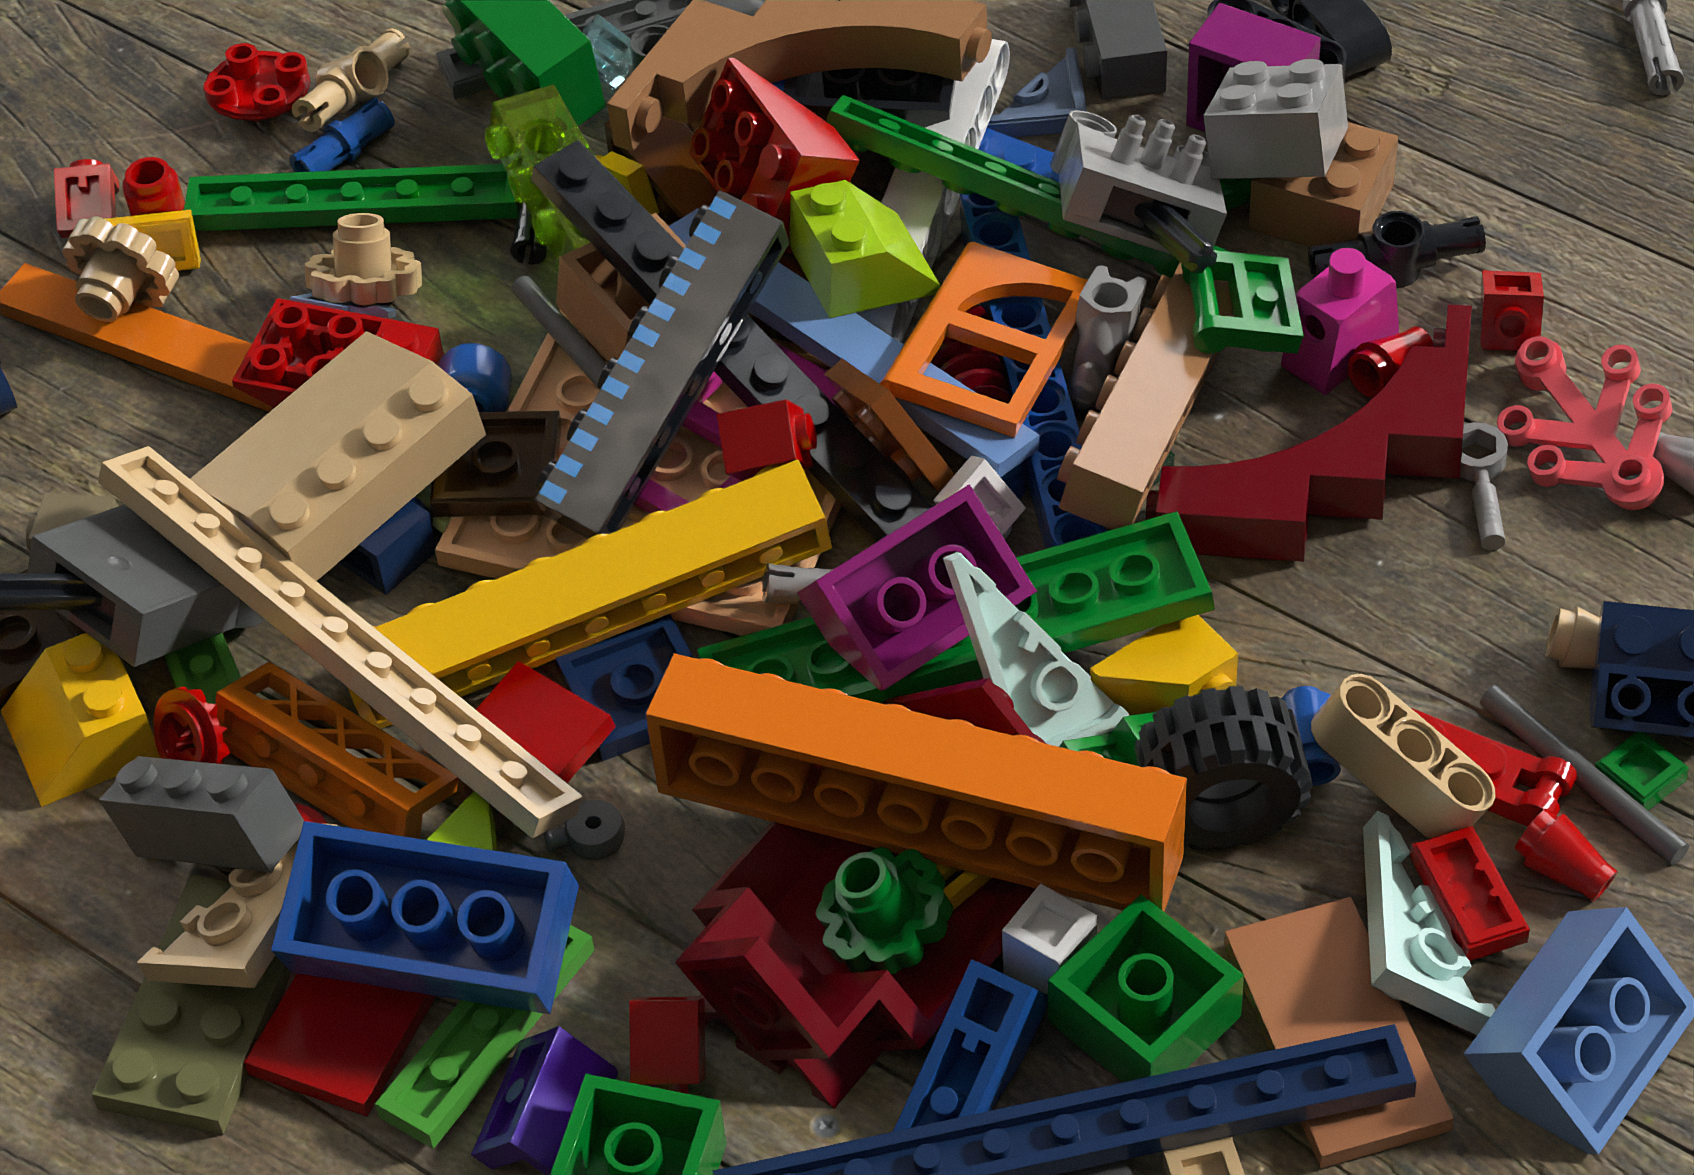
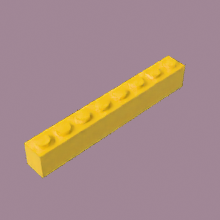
(612, 582)

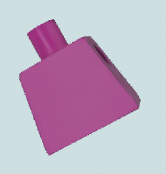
(1337, 313)

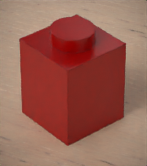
(765, 437)
(667, 1041)

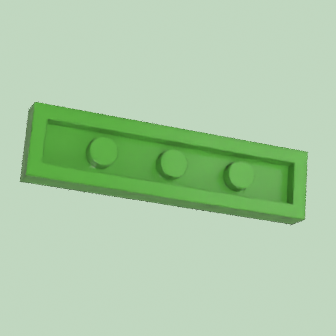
(464, 1057)

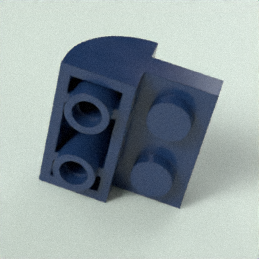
(1644, 670)

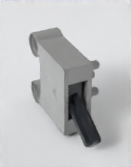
(1138, 189)

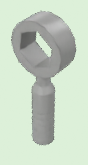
(1481, 472)

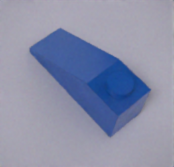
(975, 1048)

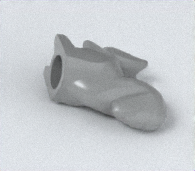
(1105, 321)

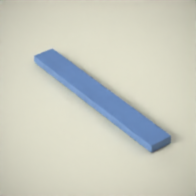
(795, 312)

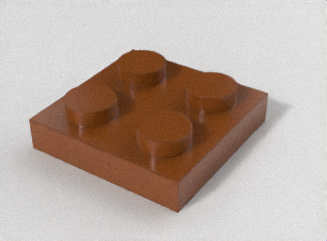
(888, 424)

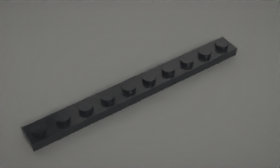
(752, 363)

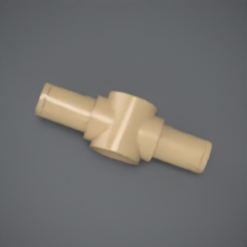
(351, 80)

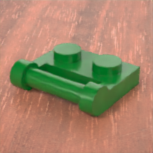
(1261, 303)

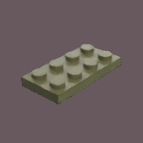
(188, 1042)

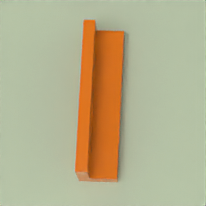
(316, 760)

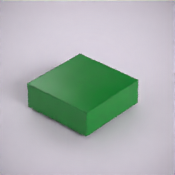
(1644, 769)

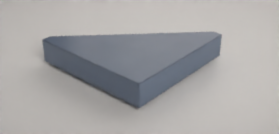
(1044, 102)

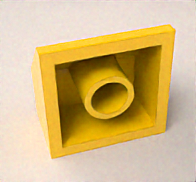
(76, 719)

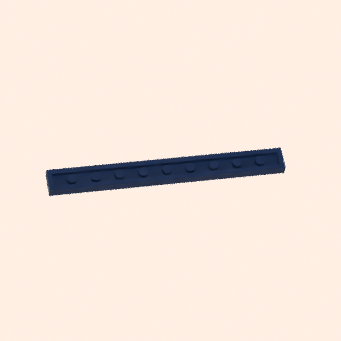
(1130, 1116)

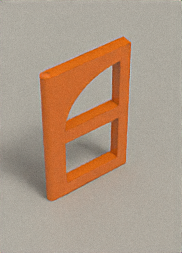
(977, 277)

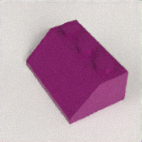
(895, 599)

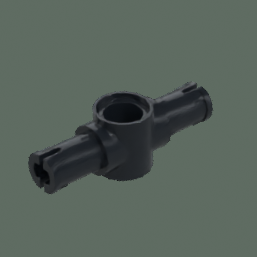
(1406, 244)

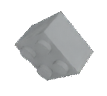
(1276, 120)

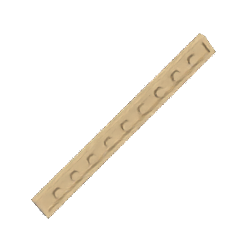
(342, 642)

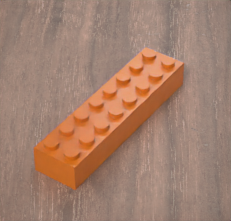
(917, 784)

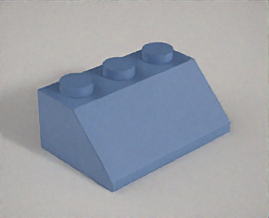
(1584, 1027)

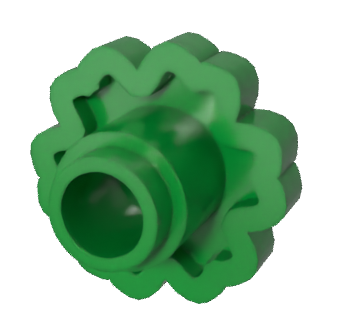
(883, 910)

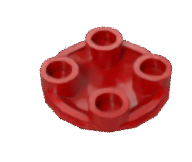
(256, 83)

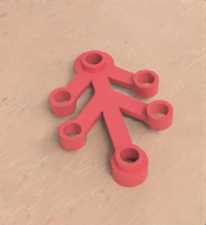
(1589, 427)

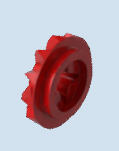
(187, 719)

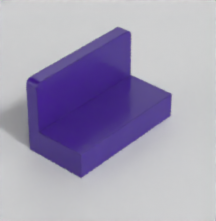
(537, 1100)

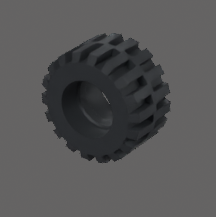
(1238, 761)

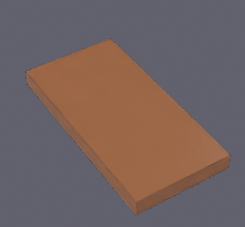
(1313, 983)

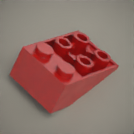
(766, 144)
(305, 337)

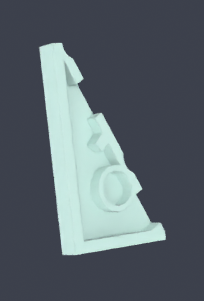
(1024, 661)
(1410, 937)

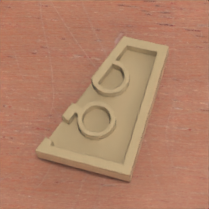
(230, 938)

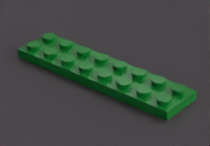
(1083, 598)

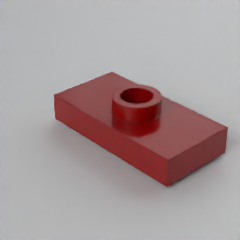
(1470, 893)

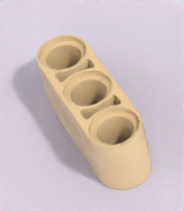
(1402, 757)

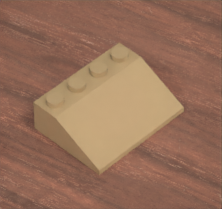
(344, 452)

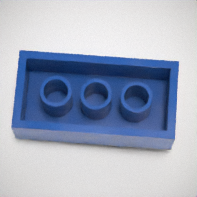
(426, 917)

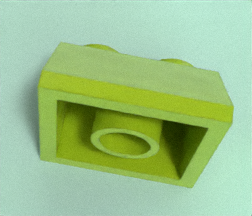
(855, 250)

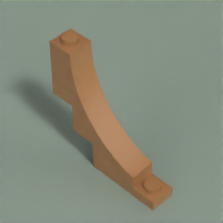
(789, 42)

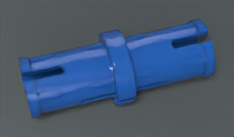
(344, 138)

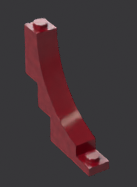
(1266, 501)

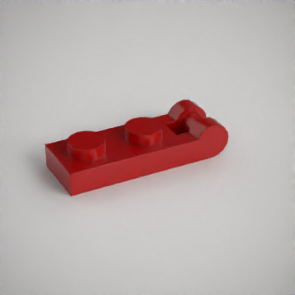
(1507, 768)

